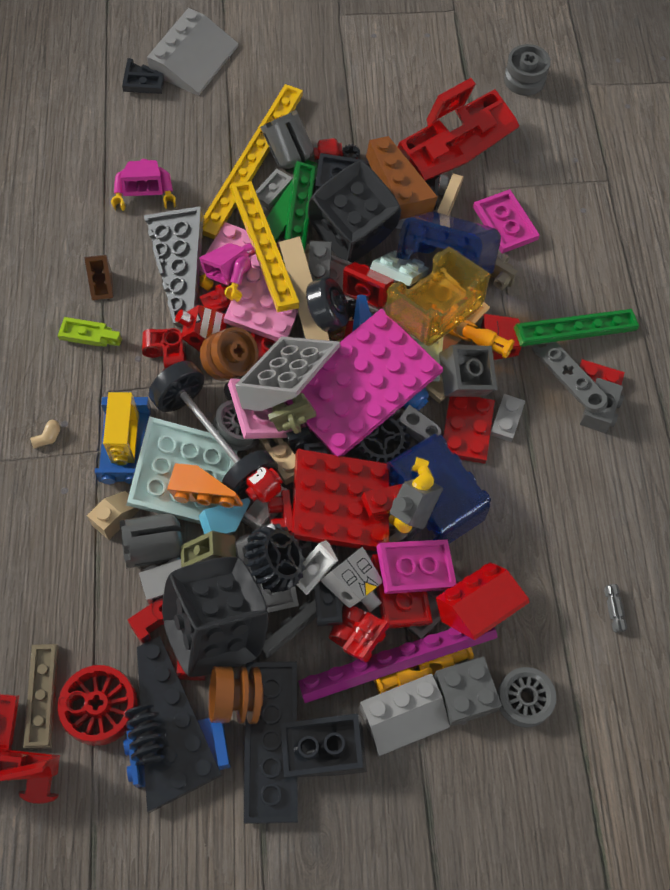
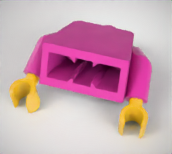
(141, 179)
(227, 266)

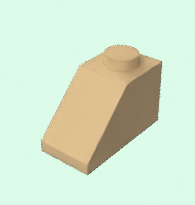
(109, 512)

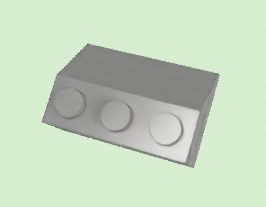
(404, 714)

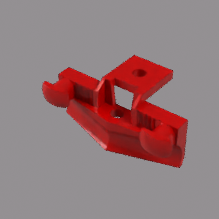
(483, 125)
(16, 765)

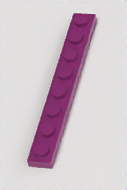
(388, 662)

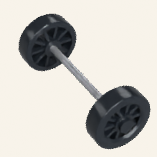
(178, 387)

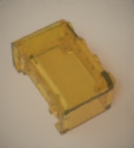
(439, 300)

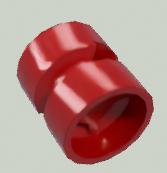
(341, 633)

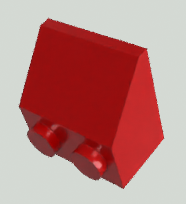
(362, 280)

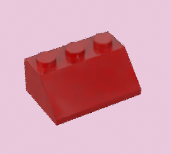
(481, 601)

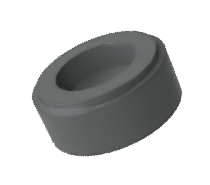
(443, 184)

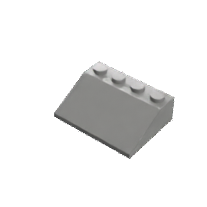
(192, 52)
(283, 371)

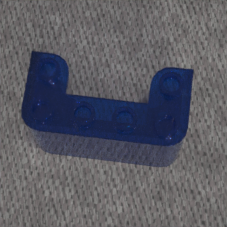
(434, 230)
(461, 501)

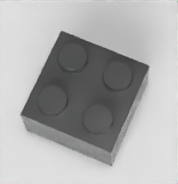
(468, 371)
(467, 691)

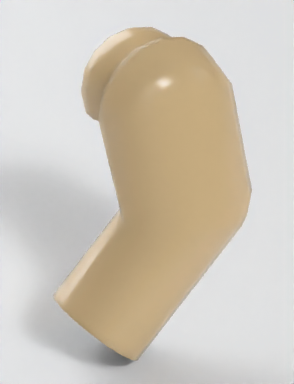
(48, 436)

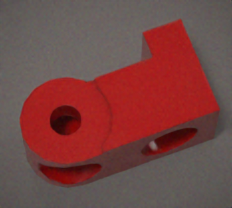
(147, 620)

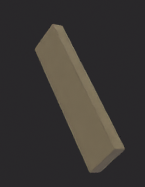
(41, 696)

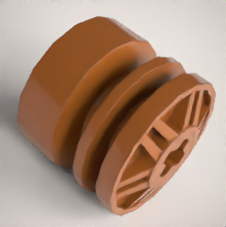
(235, 694)

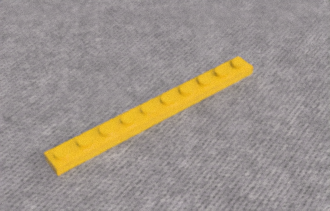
(248, 163)

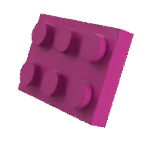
(508, 217)
(416, 566)

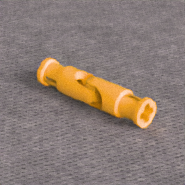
(484, 337)
(407, 675)

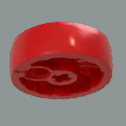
(69, 695)

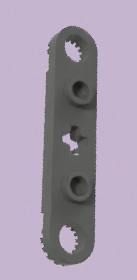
(578, 383)

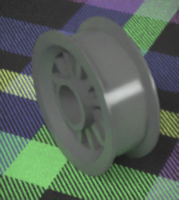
(228, 426)
(546, 688)

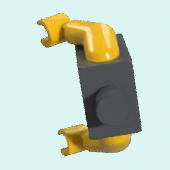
(415, 499)

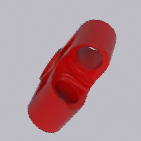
(158, 343)

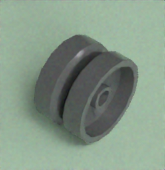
(527, 69)

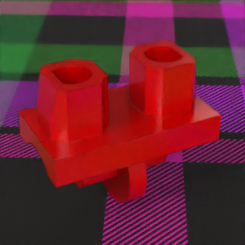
(216, 299)
(282, 505)
(366, 636)

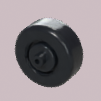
(327, 304)

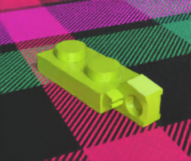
(88, 333)

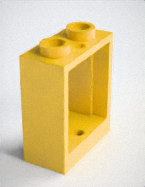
(121, 428)

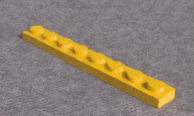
(265, 247)

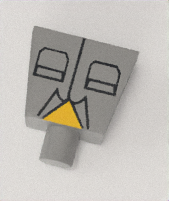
(355, 581)

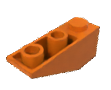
(198, 486)

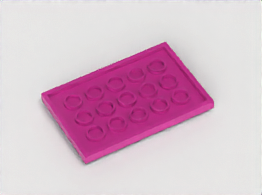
(366, 382)

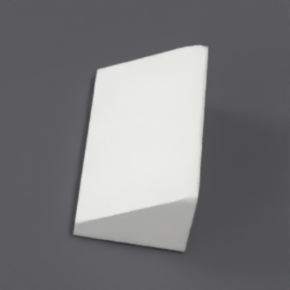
(317, 566)

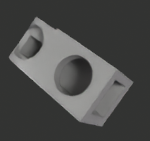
(418, 425)

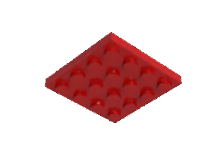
(330, 500)

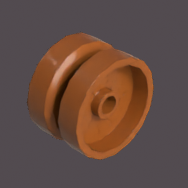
(229, 353)

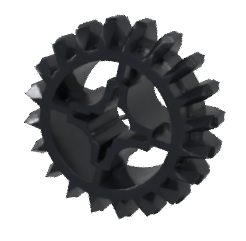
(394, 435)
(275, 557)

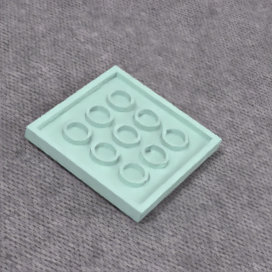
(160, 450)

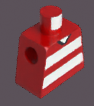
(199, 324)

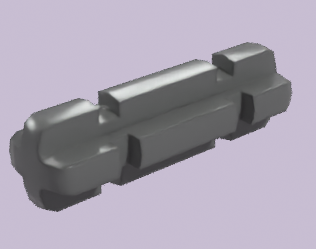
(615, 608)

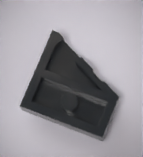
(142, 79)

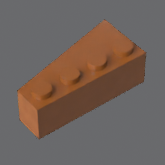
(400, 177)

